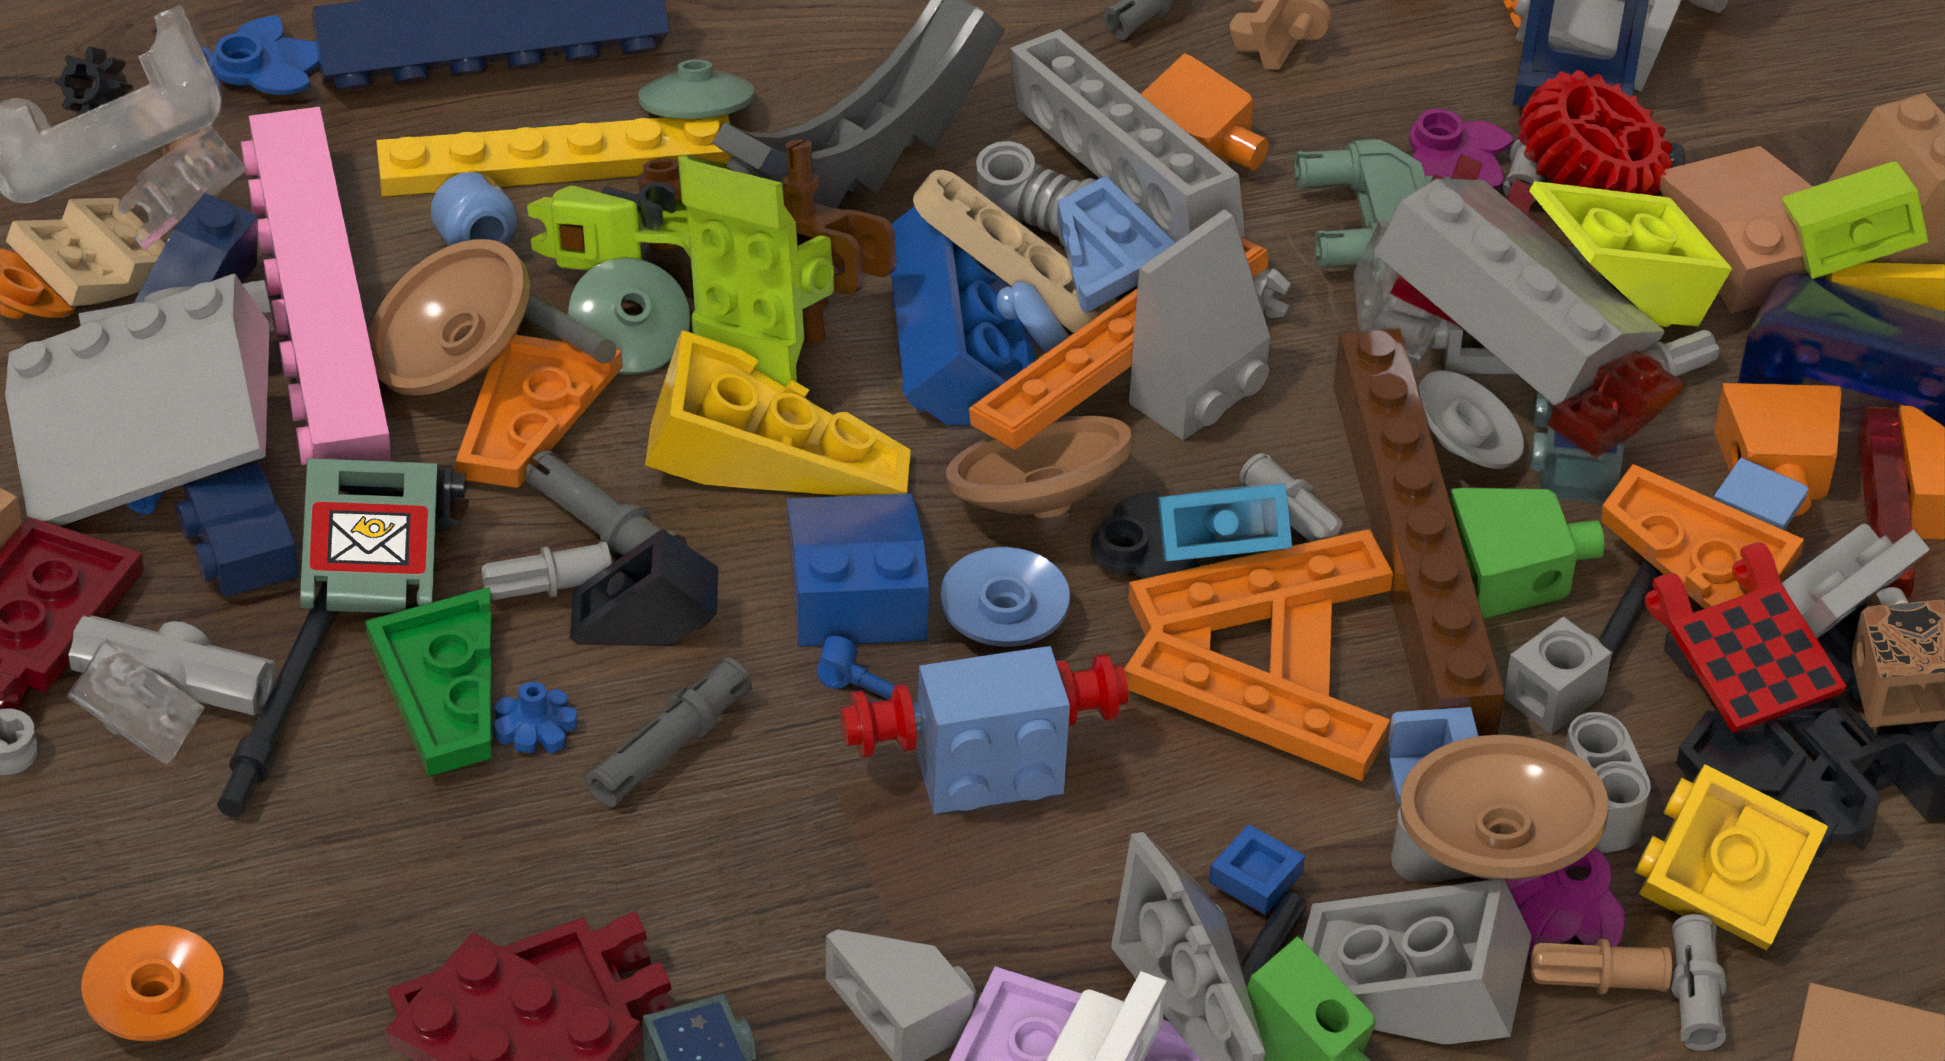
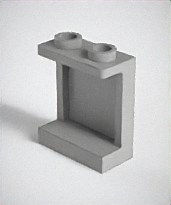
(1596, 26)

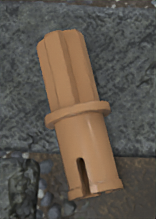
(1601, 966)

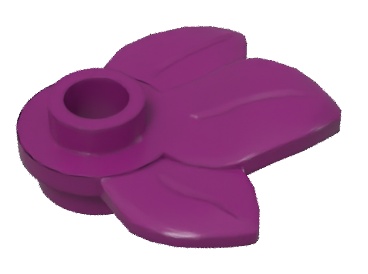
(1442, 137)
(1564, 908)

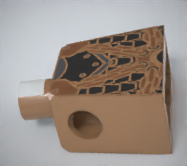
(1900, 659)

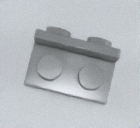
(1850, 575)

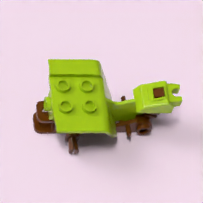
(754, 248)

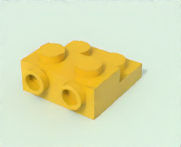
(1730, 856)

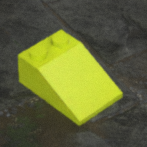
(1640, 248)

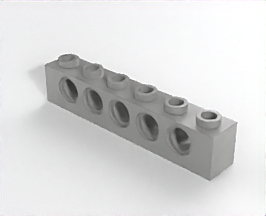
(1122, 135)

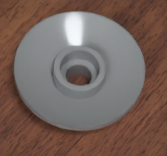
(1470, 420)

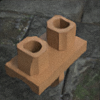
(1278, 27)

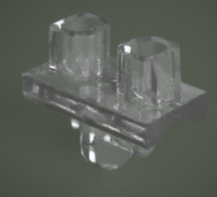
(135, 702)

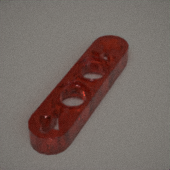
(1885, 480)

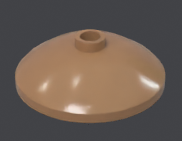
(449, 317)
(1047, 471)
(1504, 807)

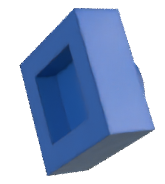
(1256, 869)

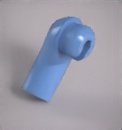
(1028, 305)

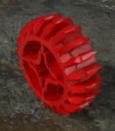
(1593, 136)

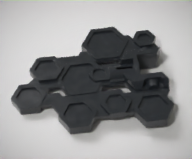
(1850, 755)

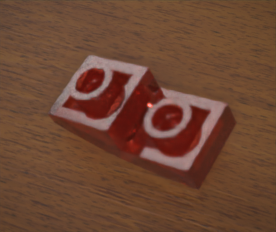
(1618, 404)

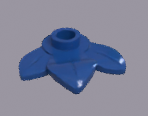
(265, 58)

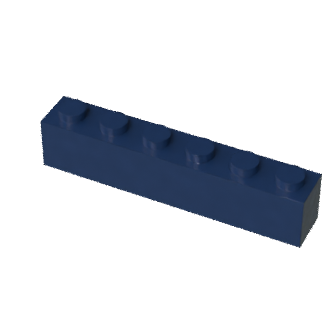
(423, 35)

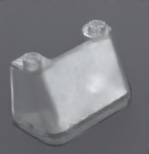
(177, 104)

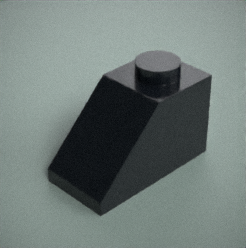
(646, 596)

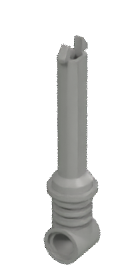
(1031, 194)

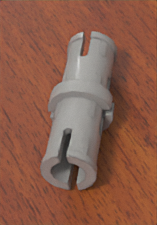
(1698, 982)

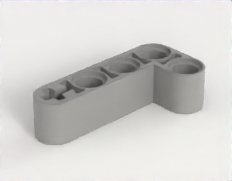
(1609, 751)

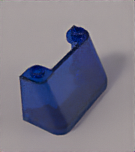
(1849, 342)

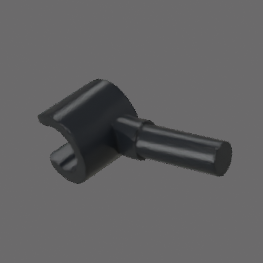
(650, 202)

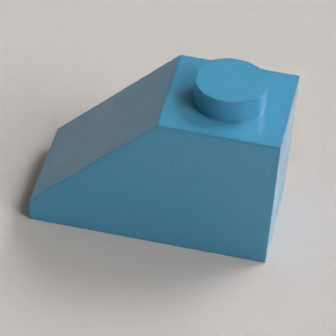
(1224, 521)

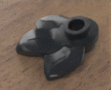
(1133, 540)

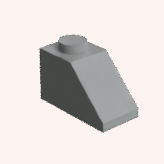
(900, 992)

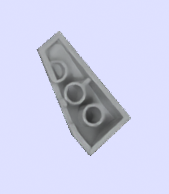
(1181, 936)

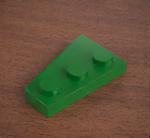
(440, 676)

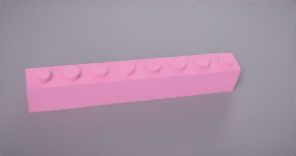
(317, 289)

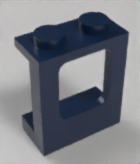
(1544, 61)

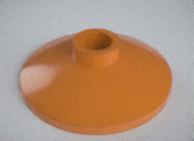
(26, 291)
(150, 963)

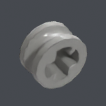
(23, 748)

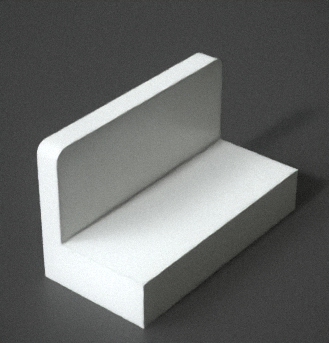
(1112, 1028)

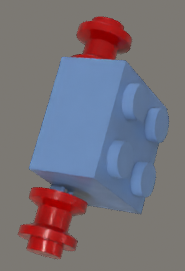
(988, 724)

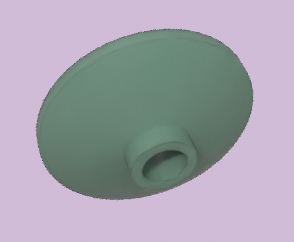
(696, 92)
(644, 339)

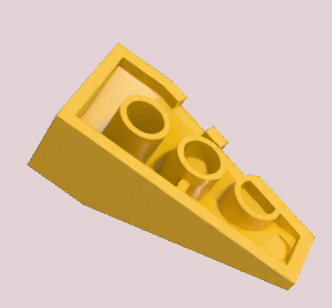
(744, 430)

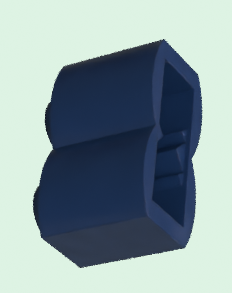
(237, 530)

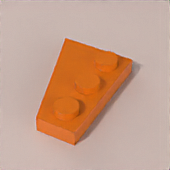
(528, 406)
(1692, 534)

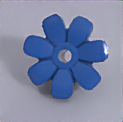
(534, 719)

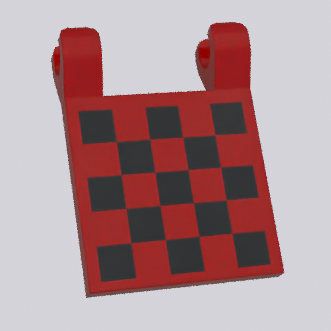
(1749, 650)

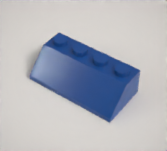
(949, 324)

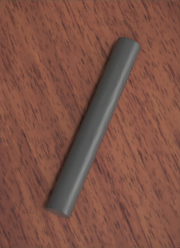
(569, 330)

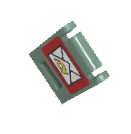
(366, 542)

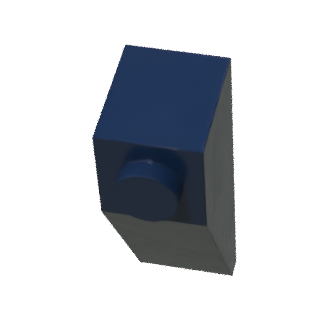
(206, 246)

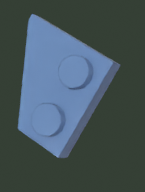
(1106, 241)

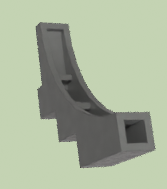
(900, 102)

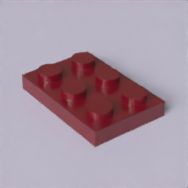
(507, 1009)

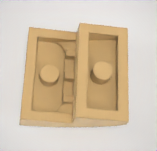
(88, 252)

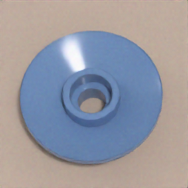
(1005, 596)

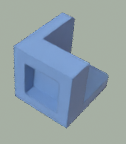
(1762, 493)
(1421, 732)

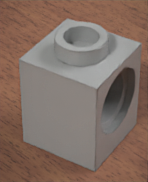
(1557, 675)

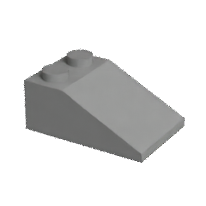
(1197, 330)
(1429, 959)

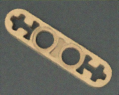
(1015, 252)

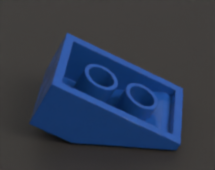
(858, 569)

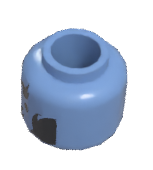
(471, 209)

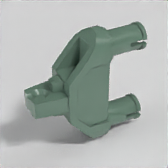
(1380, 180)

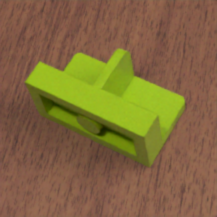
(1856, 219)

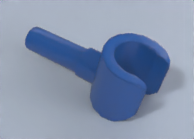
(839, 668)

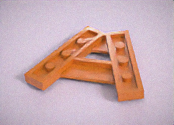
(1292, 701)

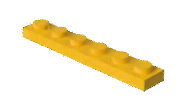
(544, 153)

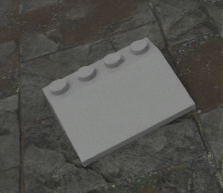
(1512, 286)
(139, 401)

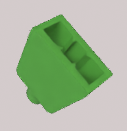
(1520, 546)
(1307, 1010)

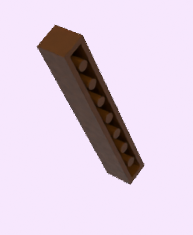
(1415, 528)

